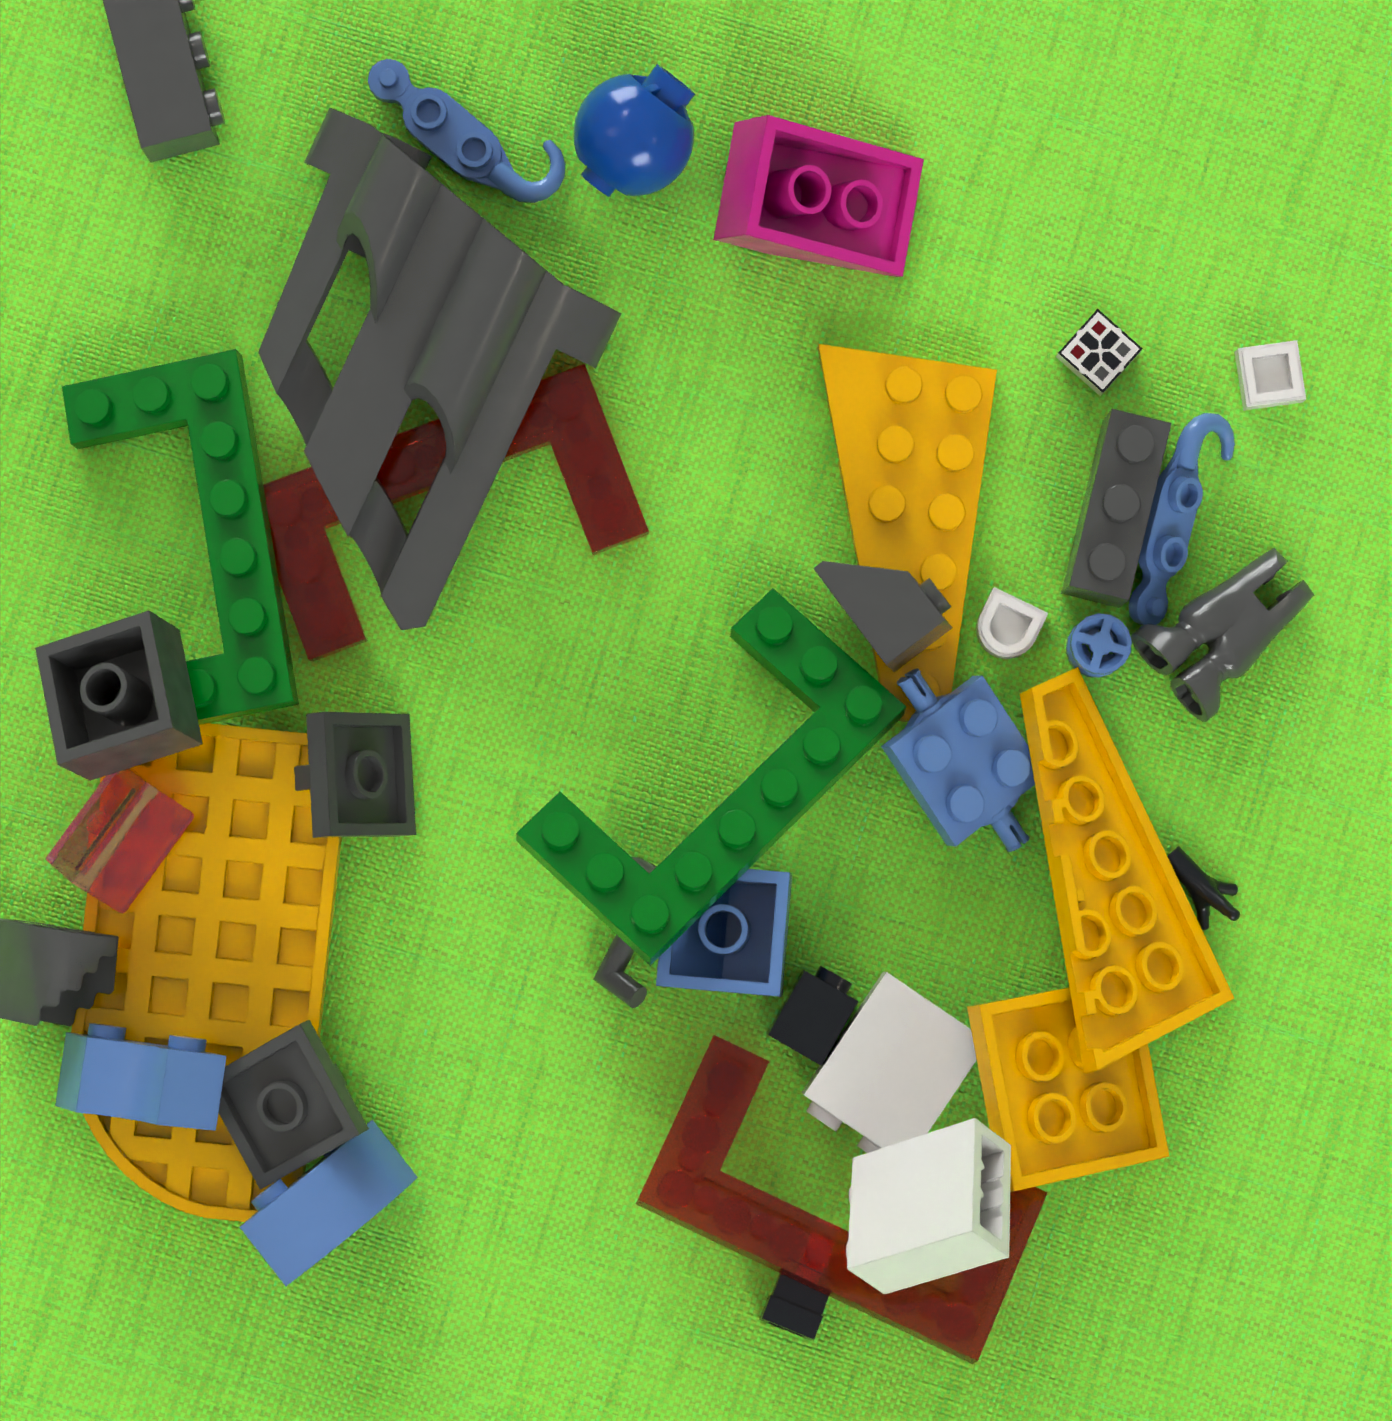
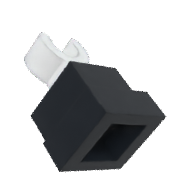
(794, 1307)

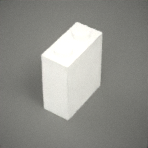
(891, 1067)
(929, 1207)

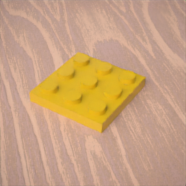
(1044, 1103)

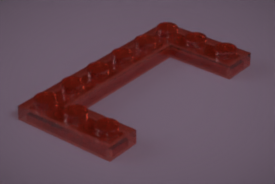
(560, 415)
(694, 1193)

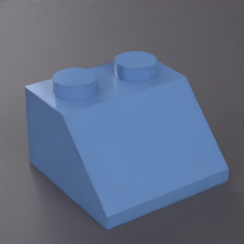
(736, 941)

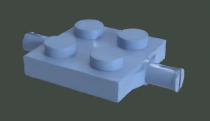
(962, 760)

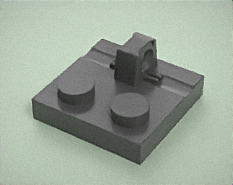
(359, 775)
(287, 1104)

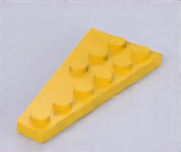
(911, 478)
(1122, 915)

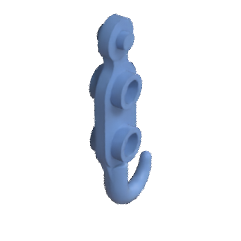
(459, 137)
(1173, 516)

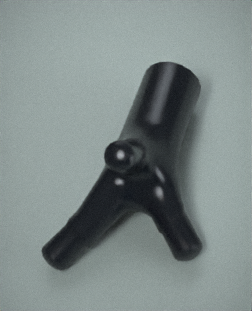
(1203, 889)

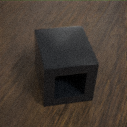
(814, 1014)

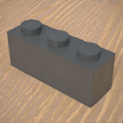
(164, 76)
(1116, 508)

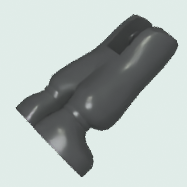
(1231, 626)

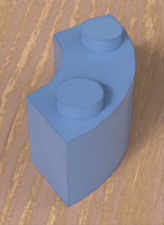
(141, 1079)
(327, 1203)

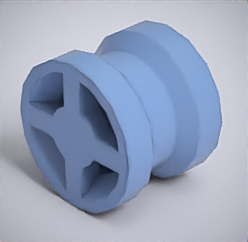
(1103, 635)

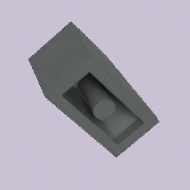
(888, 608)

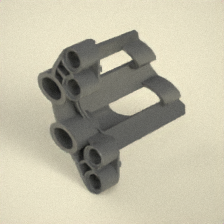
(448, 322)

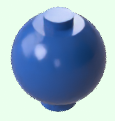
(635, 133)

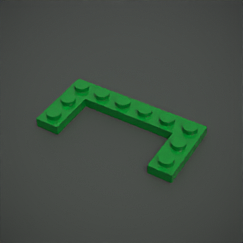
(215, 405)
(659, 906)

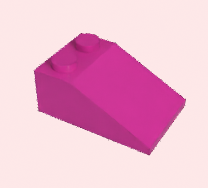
(817, 196)

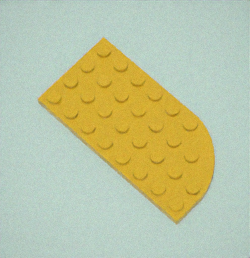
(219, 947)

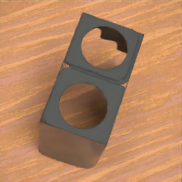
(52, 971)

